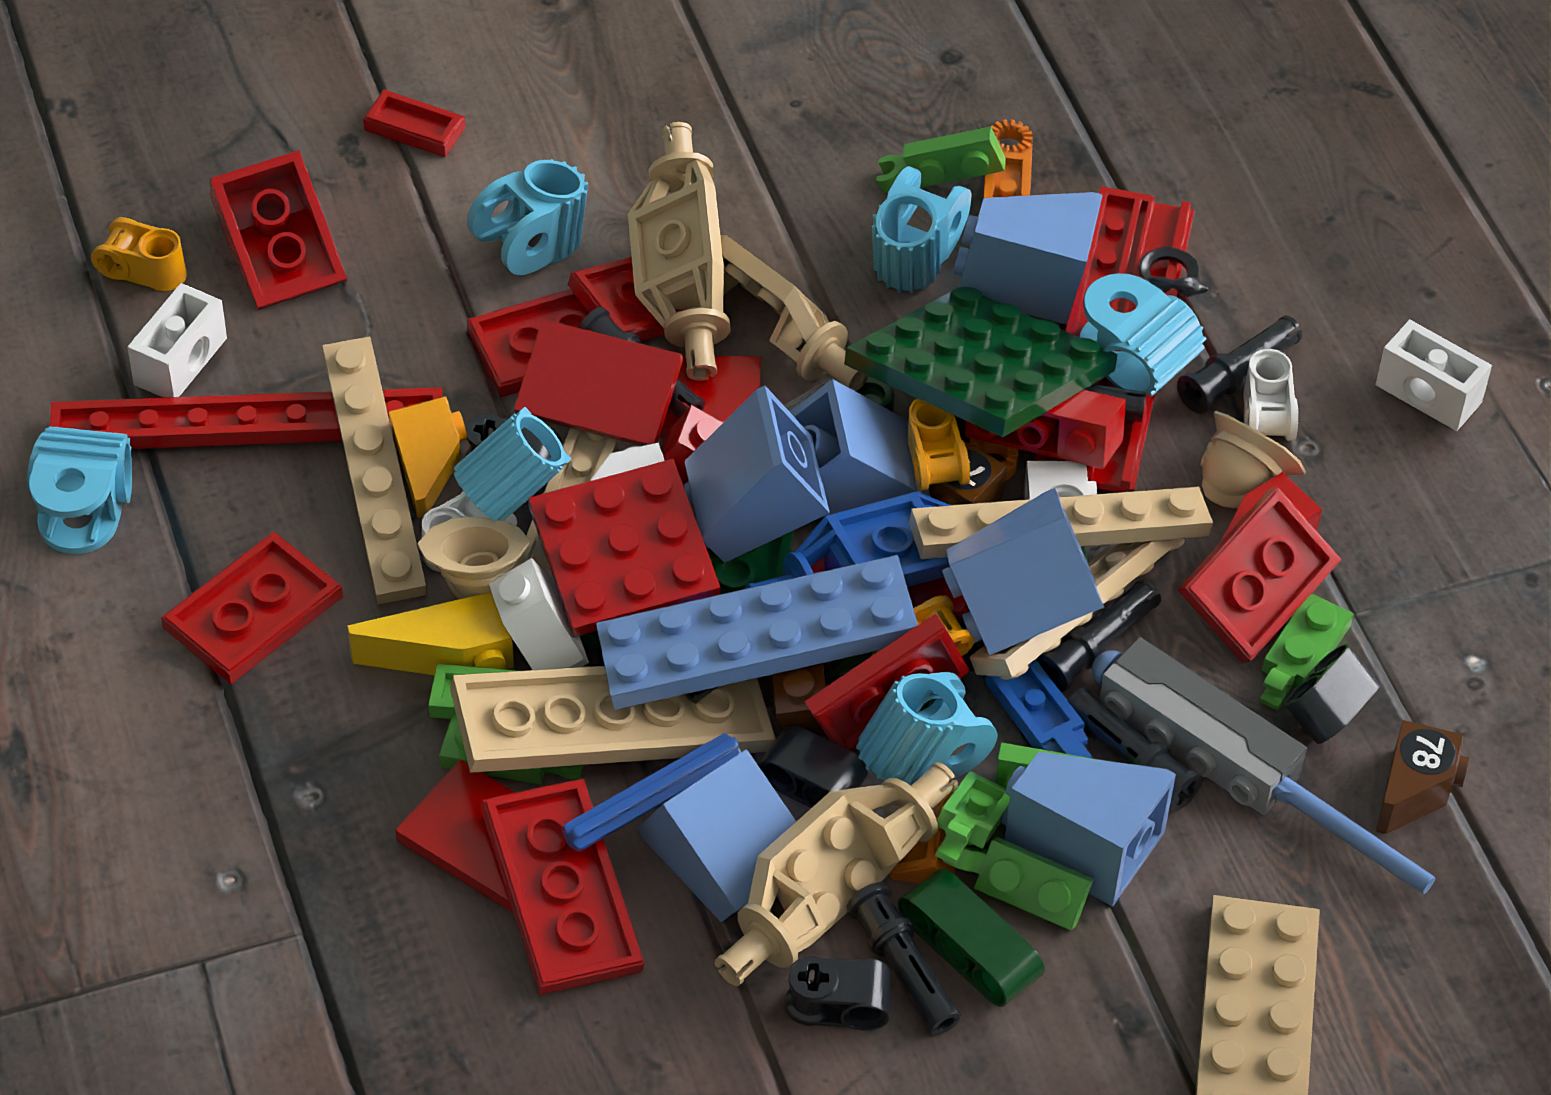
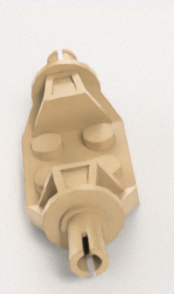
(680, 251)
(799, 319)
(827, 861)

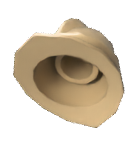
(1241, 461)
(473, 552)

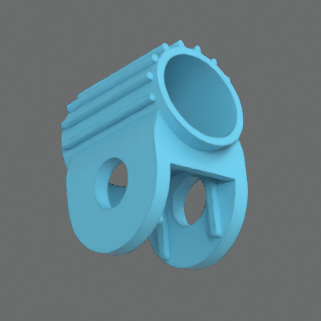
(540, 200)
(906, 255)
(1153, 338)
(506, 469)
(78, 476)
(907, 741)

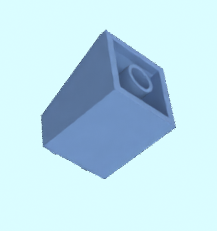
(1030, 251)
(857, 447)
(754, 478)
(1022, 575)
(1089, 816)
(718, 831)

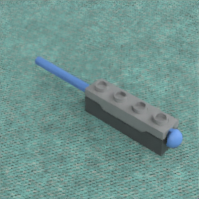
(1227, 744)

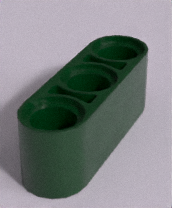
(971, 937)

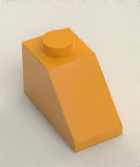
(428, 448)

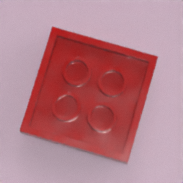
(623, 545)

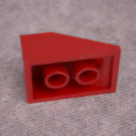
(276, 230)

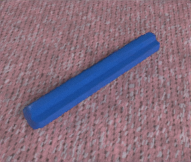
(649, 793)

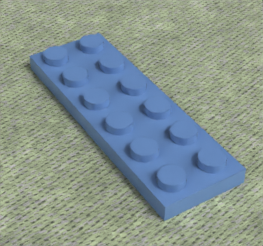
(755, 632)

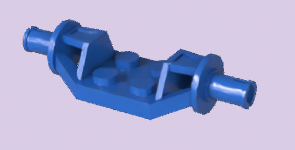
(865, 536)

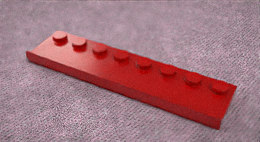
(1124, 232)

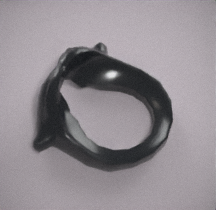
(1186, 286)

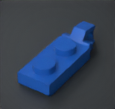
(1041, 711)

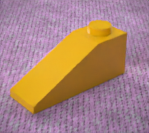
(447, 633)

